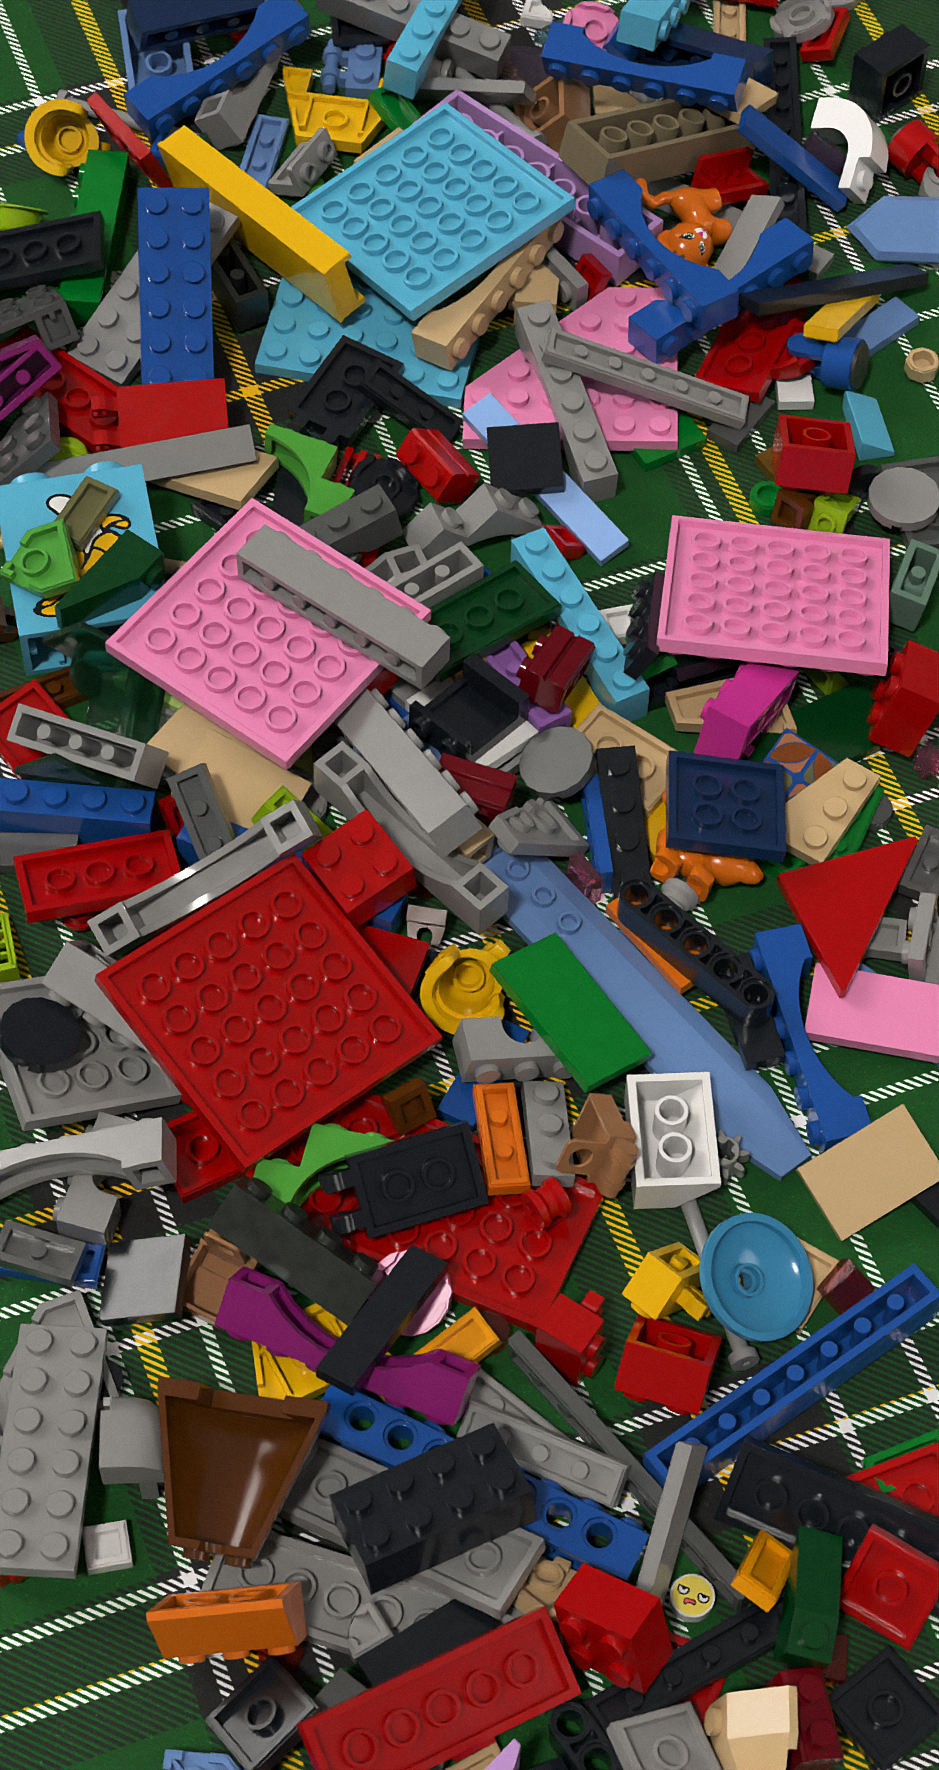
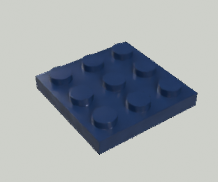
(725, 806)

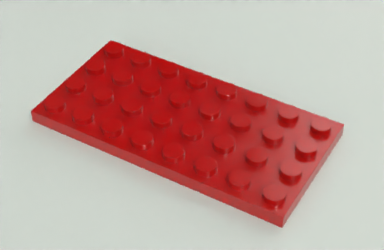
(491, 1250)

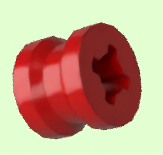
(546, 1202)

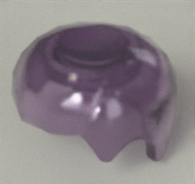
(826, 152)

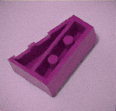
(23, 370)

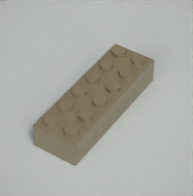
(647, 140)

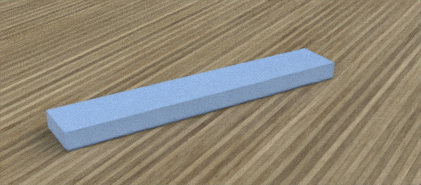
(569, 507)

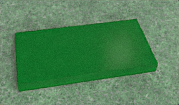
(570, 1012)

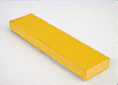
(838, 318)

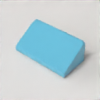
(867, 426)

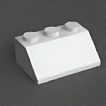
(674, 1138)

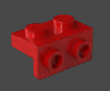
(730, 175)

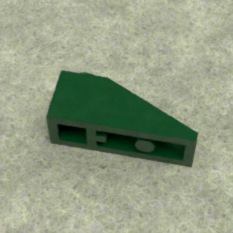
(115, 580)
(811, 1601)

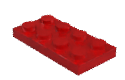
(93, 874)

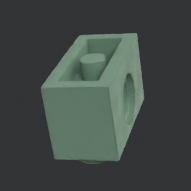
(913, 584)

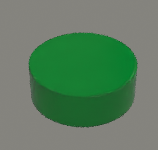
(763, 498)

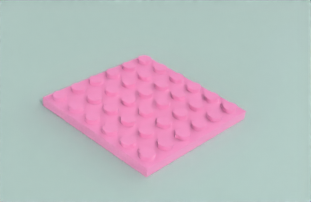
(776, 596)
(244, 653)

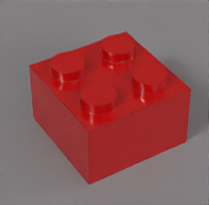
(813, 454)
(905, 699)
(360, 868)
(667, 1364)
(613, 1628)

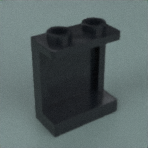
(471, 712)

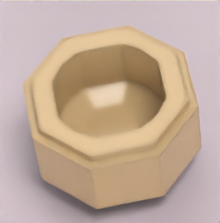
(921, 365)

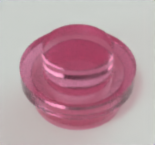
(926, 760)

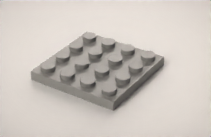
(99, 1078)

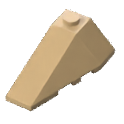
(753, 1728)

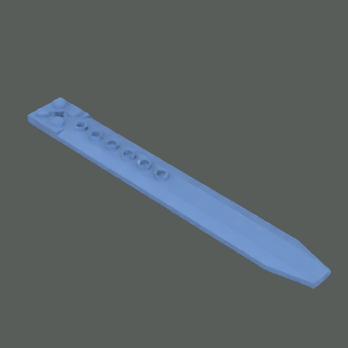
(671, 1028)

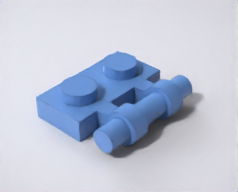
(362, 72)

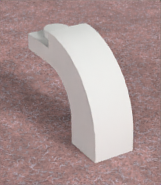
(867, 147)

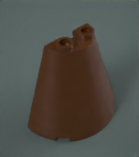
(230, 1465)

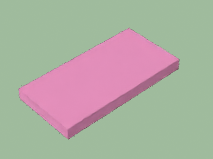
(876, 1015)

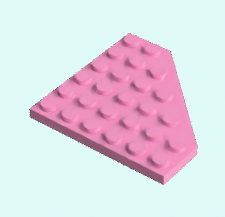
(623, 416)

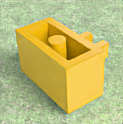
(667, 1283)

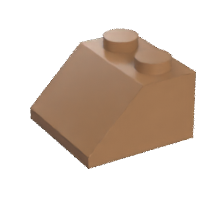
(554, 106)

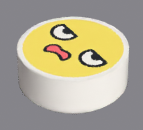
(691, 1598)

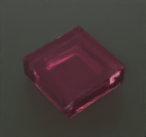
(585, 877)

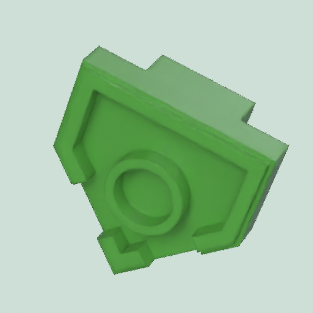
(45, 561)

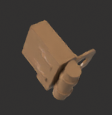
(602, 1145)
(209, 1273)

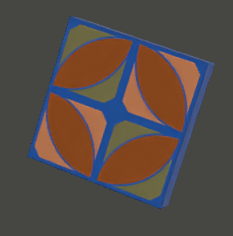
(801, 762)

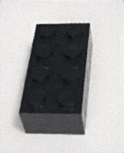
(432, 1508)

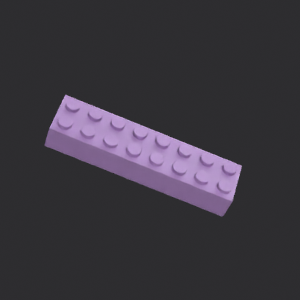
(581, 231)

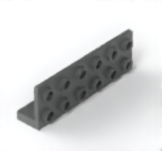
(47, 311)

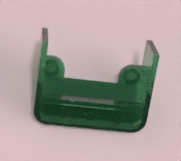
(118, 703)

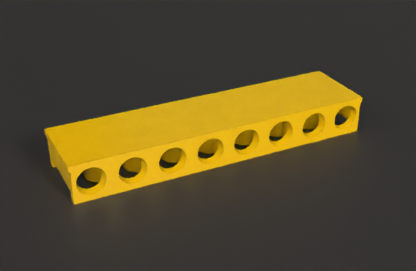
(267, 224)

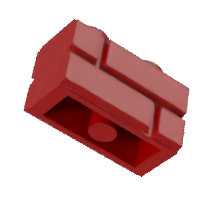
(437, 465)

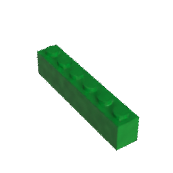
(105, 188)

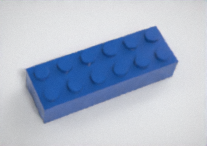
(174, 284)

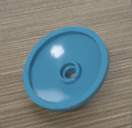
(773, 1276)

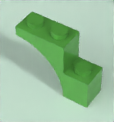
(312, 464)
(322, 1153)

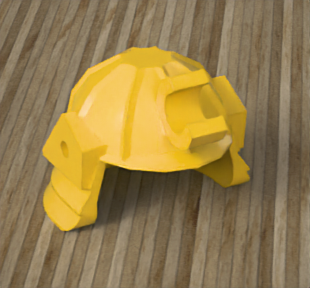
(60, 136)
(462, 987)

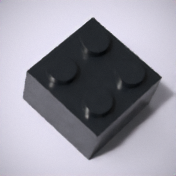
(888, 73)

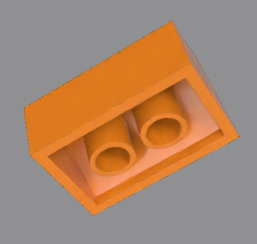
(229, 1622)

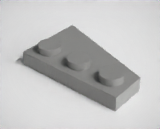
(537, 830)

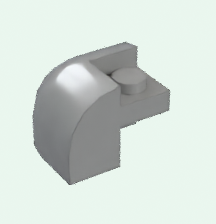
(131, 1444)

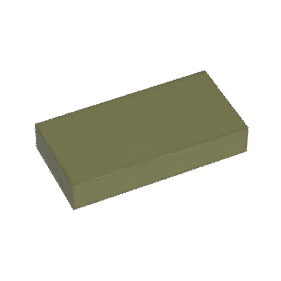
(88, 510)

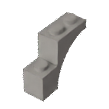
(482, 516)

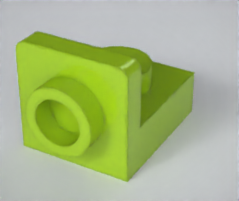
(833, 512)

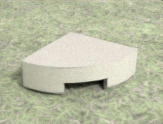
(536, 14)

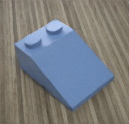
(156, 62)

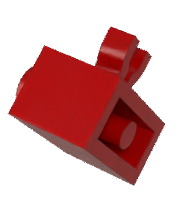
(572, 1337)

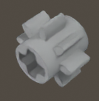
(730, 1167)

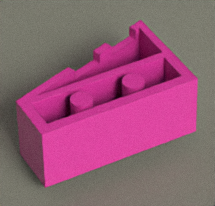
(744, 709)

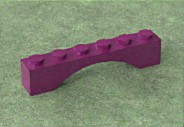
(265, 1313)

